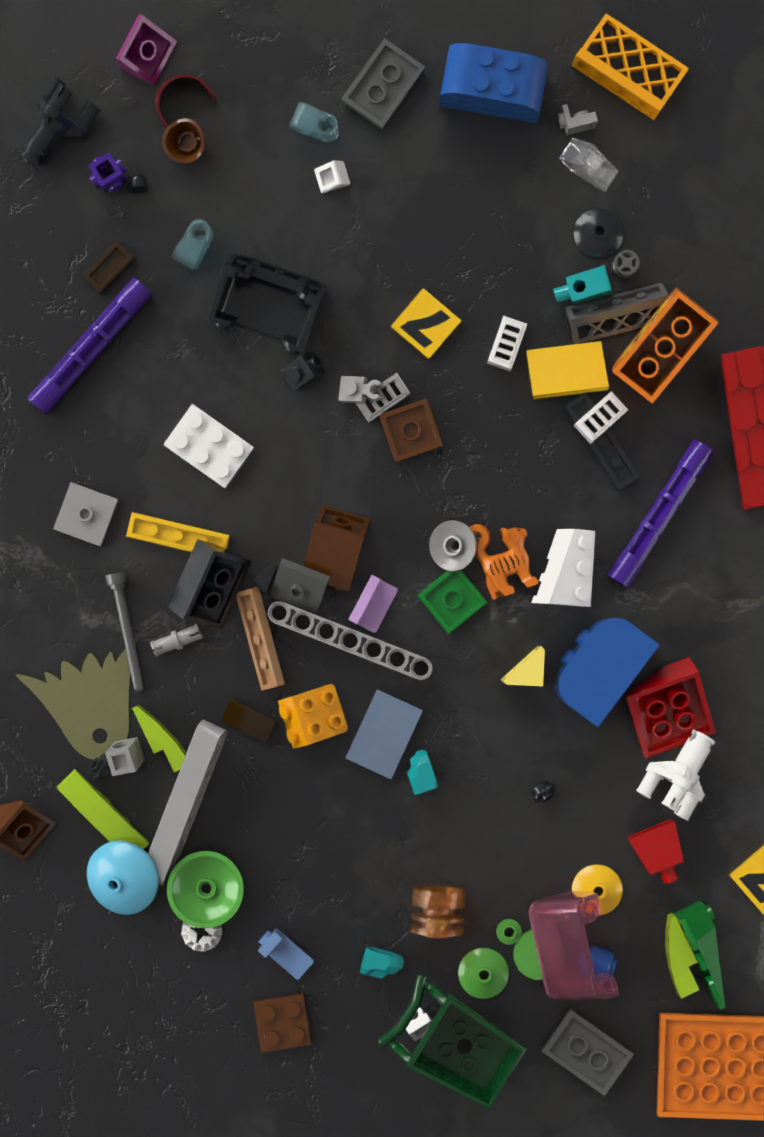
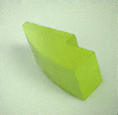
(679, 958)

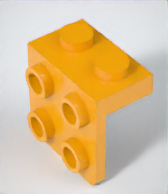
(312, 716)

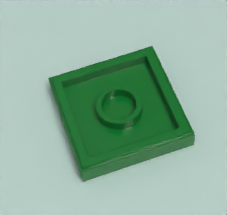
(452, 599)

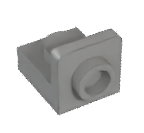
(580, 122)

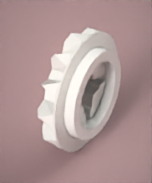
(206, 942)

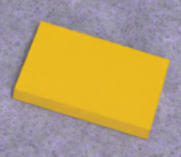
(567, 370)

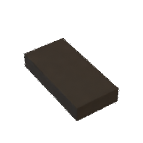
(108, 267)

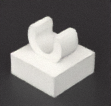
(418, 1026)

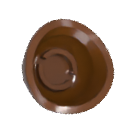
(184, 141)

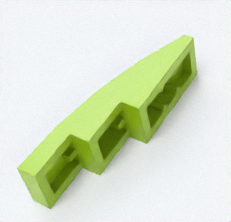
(160, 738)
(99, 811)

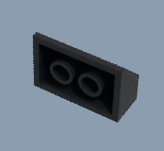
(209, 584)

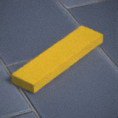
(171, 533)

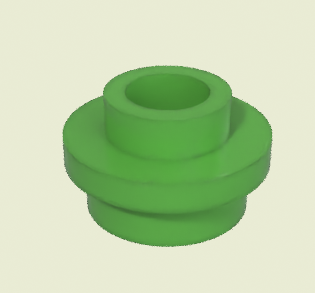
(508, 923)

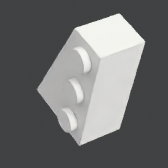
(568, 570)

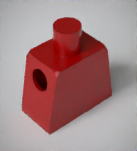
(658, 849)

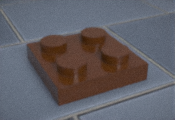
(410, 430)
(282, 1022)

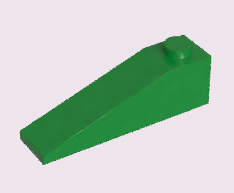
(701, 936)

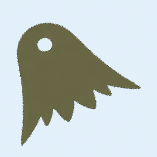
(88, 701)

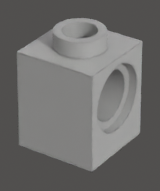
(125, 756)

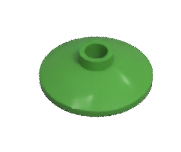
(480, 960)

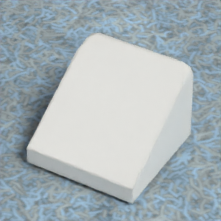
(332, 176)

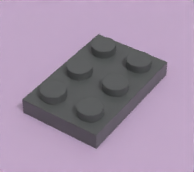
(383, 84)
(587, 1052)

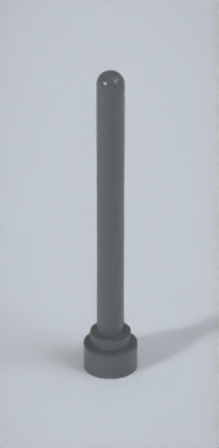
(116, 583)

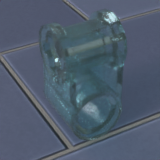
(310, 120)
(191, 247)

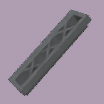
(623, 304)

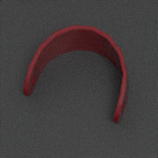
(166, 82)

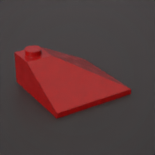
(669, 708)

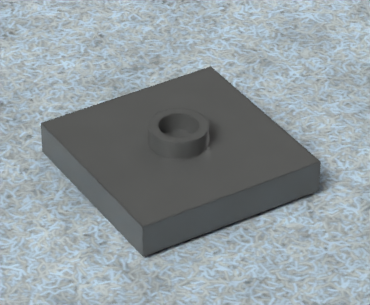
(299, 586)

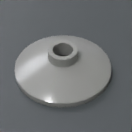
(443, 549)

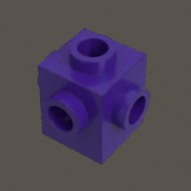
(101, 166)

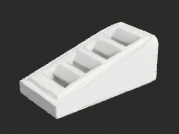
(497, 361)
(584, 429)

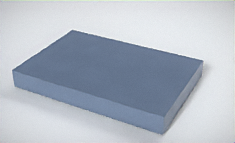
(384, 734)

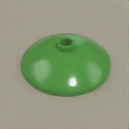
(189, 899)

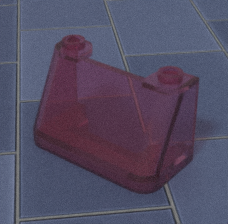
(564, 947)

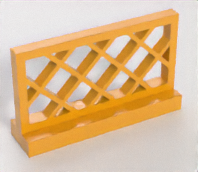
(622, 85)

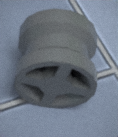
(629, 260)

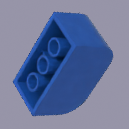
(493, 82)
(602, 667)

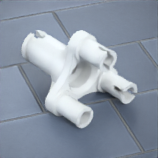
(682, 775)

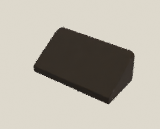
(248, 720)

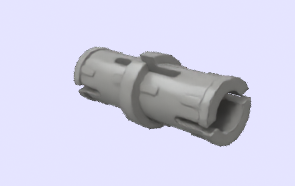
(176, 640)

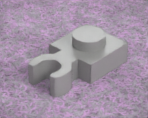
(355, 389)

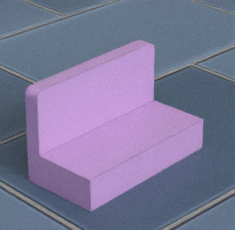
(373, 604)

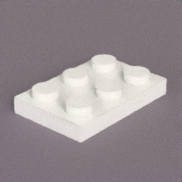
(208, 446)

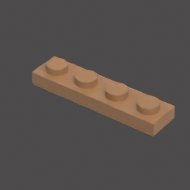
(260, 638)

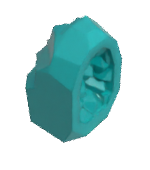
(421, 773)
(380, 962)

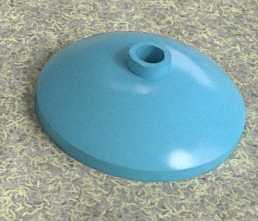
(132, 872)

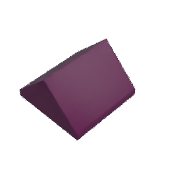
(145, 50)

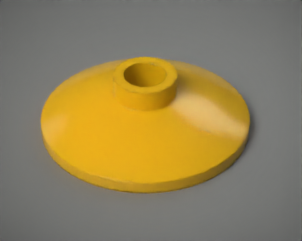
(604, 877)

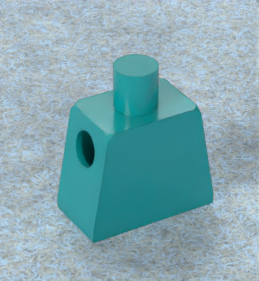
(596, 284)

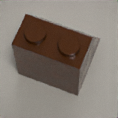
(336, 546)

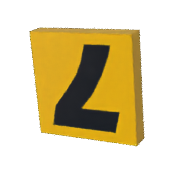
(426, 323)
(750, 878)

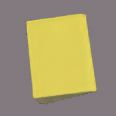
(528, 671)

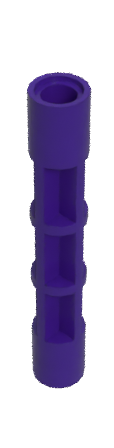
(89, 345)
(652, 527)

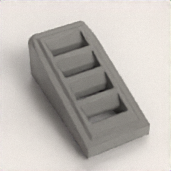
(387, 405)

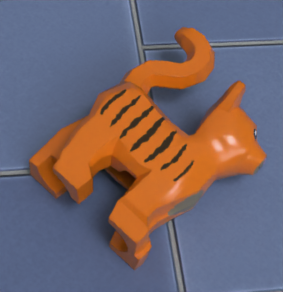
(502, 565)

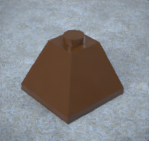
(22, 828)

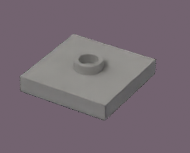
(86, 514)

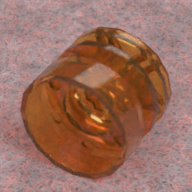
(437, 915)

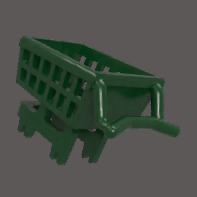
(474, 1074)

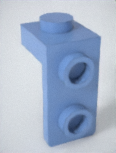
(285, 953)

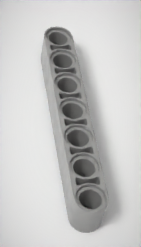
(337, 640)
(186, 798)

